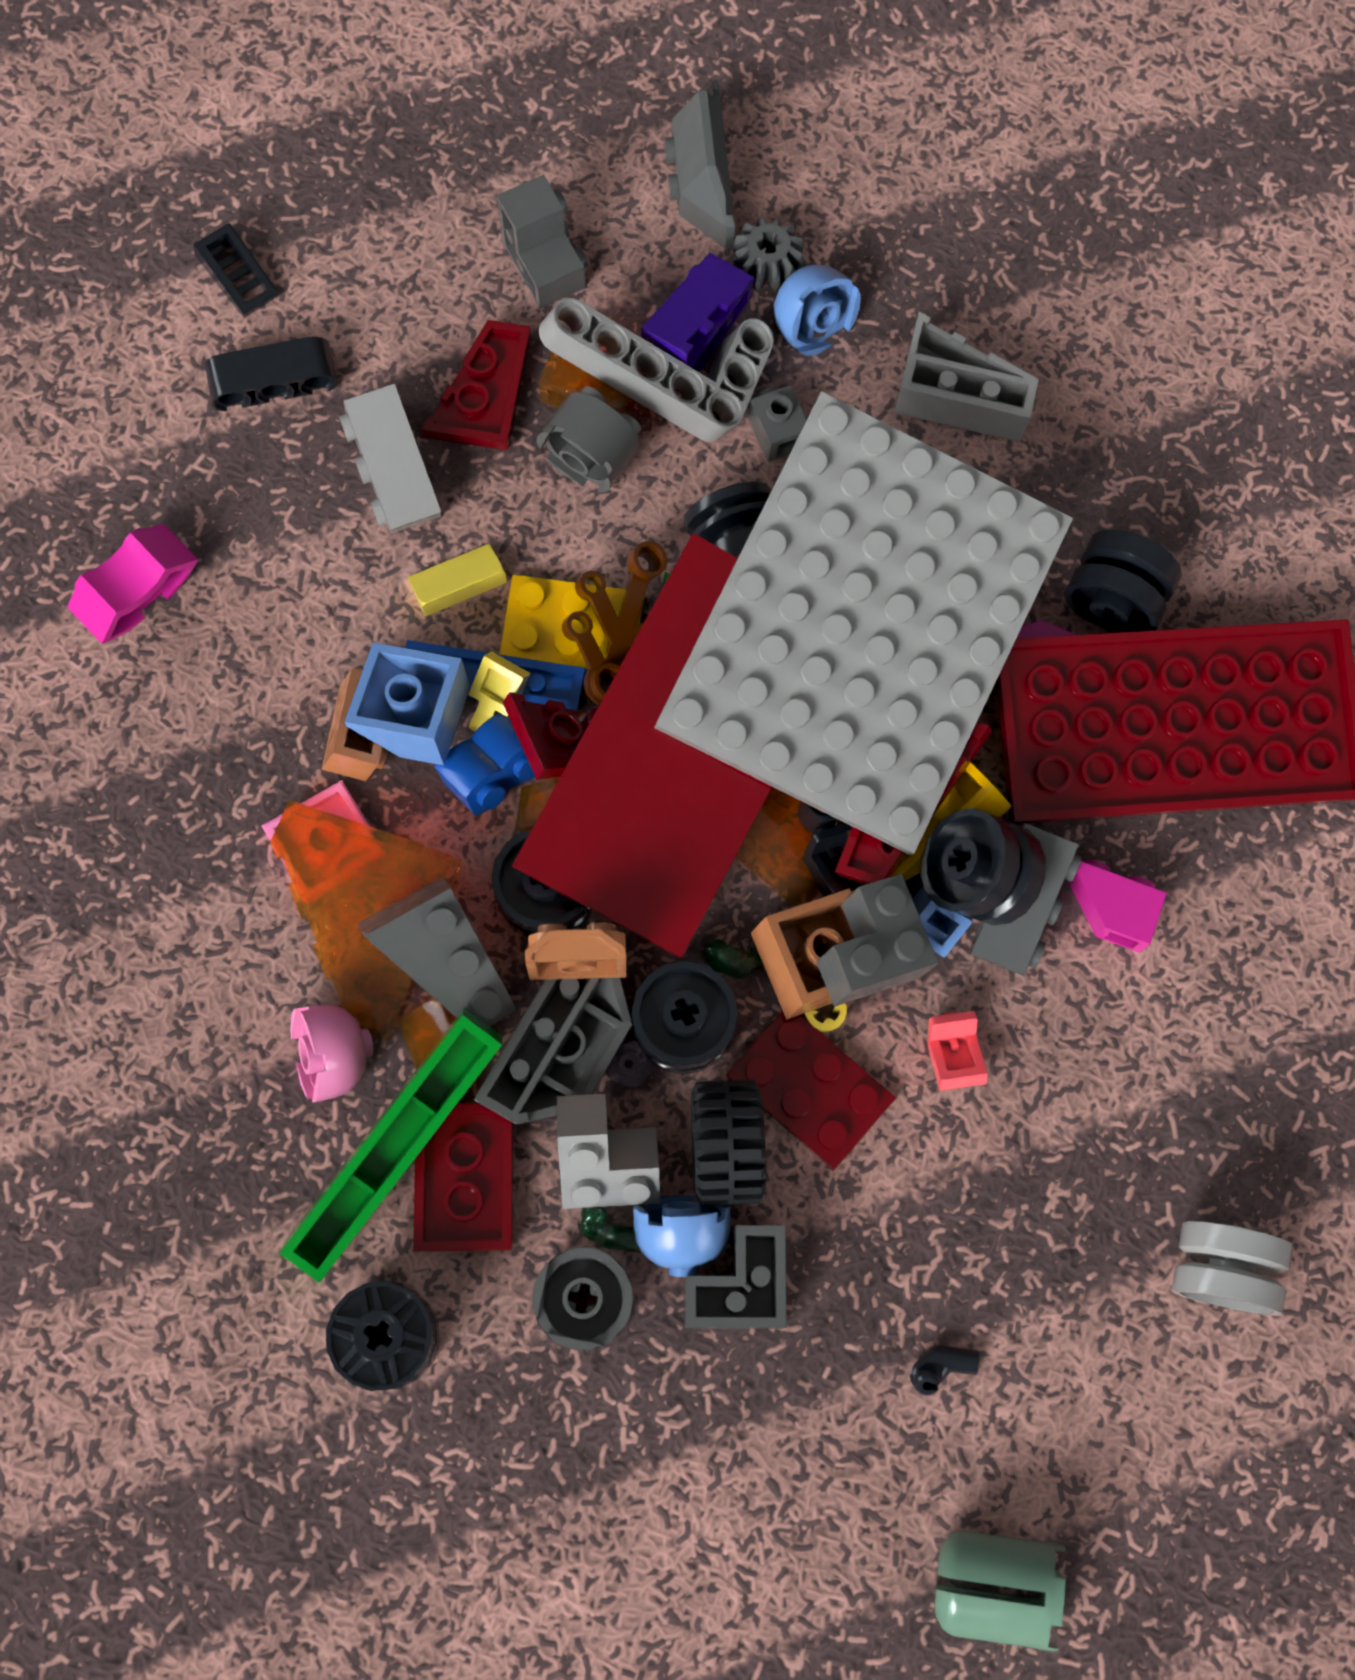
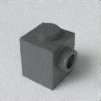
(776, 421)

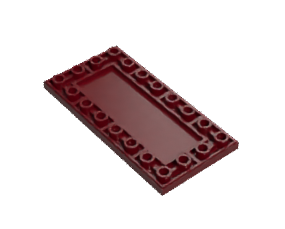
(638, 816)

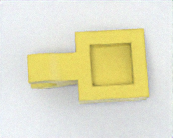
(491, 686)

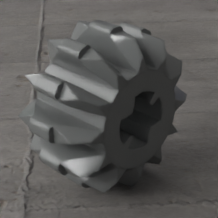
(771, 267)

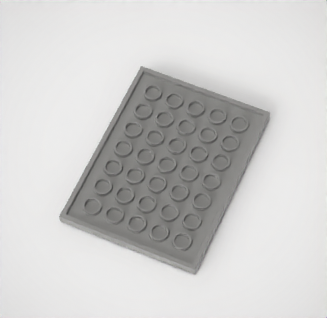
(864, 623)

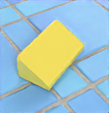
(457, 579)

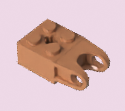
(789, 950)

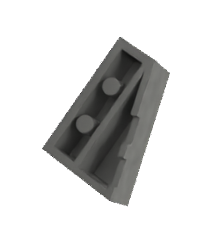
(1018, 943)

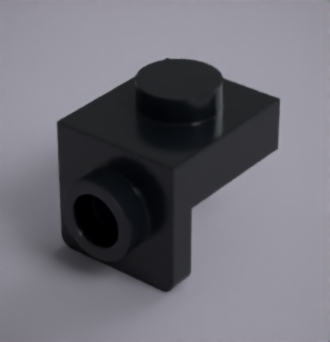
(824, 855)

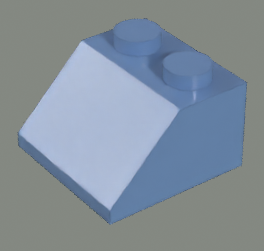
(409, 702)

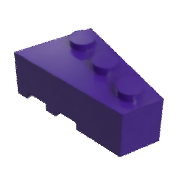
(700, 312)

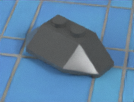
(701, 166)
(557, 1048)

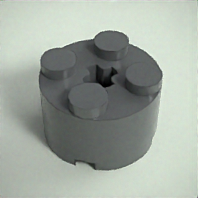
(590, 439)
(567, 1275)

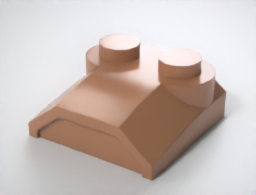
(576, 952)

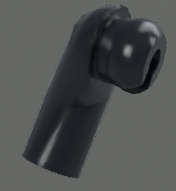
(938, 1364)

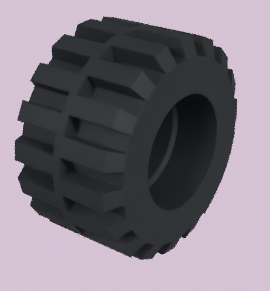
(728, 1142)

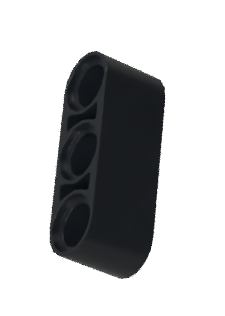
(270, 372)

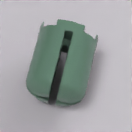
(996, 1615)

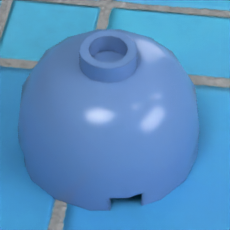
(818, 301)
(681, 1233)

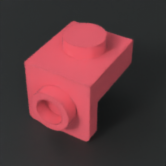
(956, 1050)

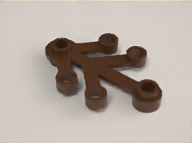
(618, 630)

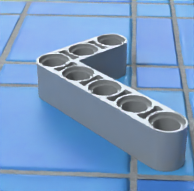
(662, 370)

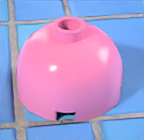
(330, 1050)

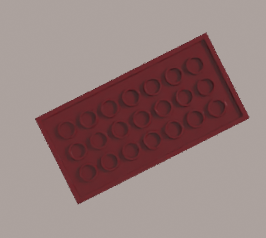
(1178, 720)

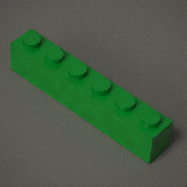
(391, 1145)

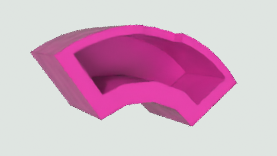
(138, 572)

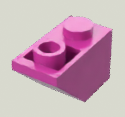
(1118, 906)

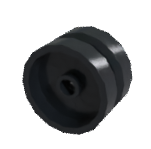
(1123, 582)
(983, 867)
(525, 901)
(689, 990)

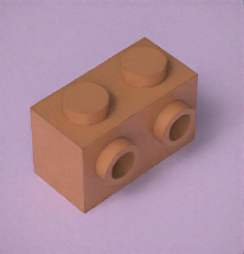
(347, 750)

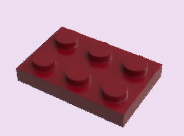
(812, 1088)
(465, 1184)

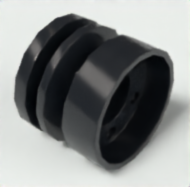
(728, 515)
(411, 1327)

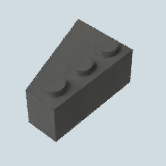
(440, 951)

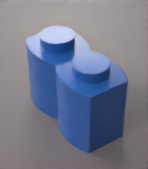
(486, 766)

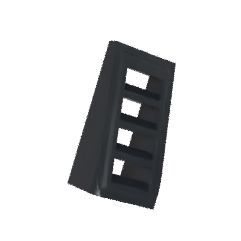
(216, 243)

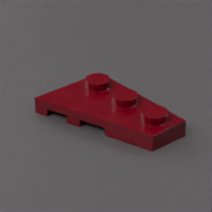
(486, 391)
(546, 732)

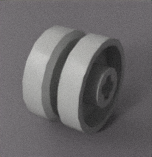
(1233, 1260)

